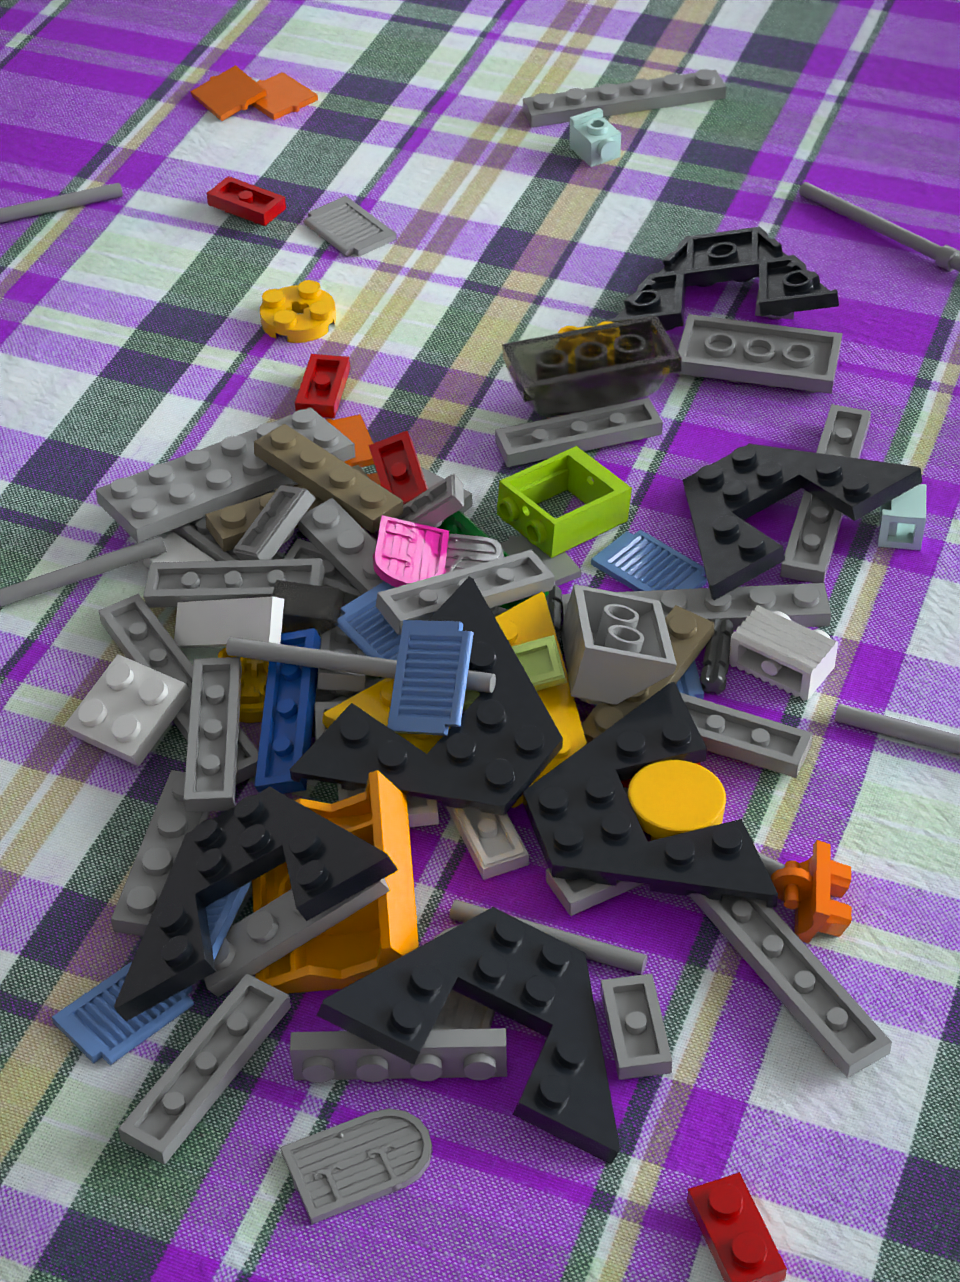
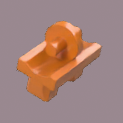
(808, 891)

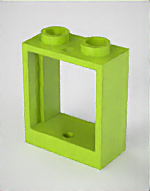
(572, 470)

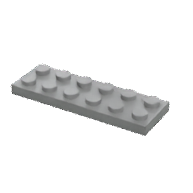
(209, 478)

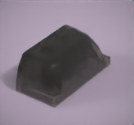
(592, 366)

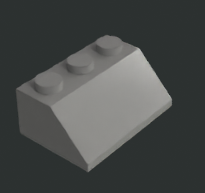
(614, 645)

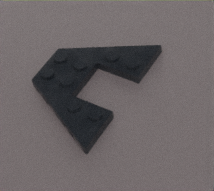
(724, 257)
(761, 475)
(483, 763)
(594, 833)
(225, 854)
(519, 976)

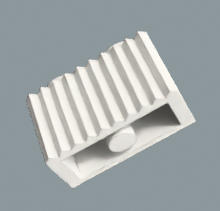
(783, 652)

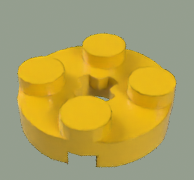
(281, 307)

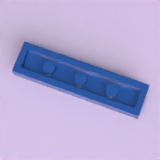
(287, 717)

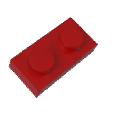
(246, 201)
(323, 384)
(398, 466)
(735, 1231)

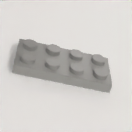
(759, 353)

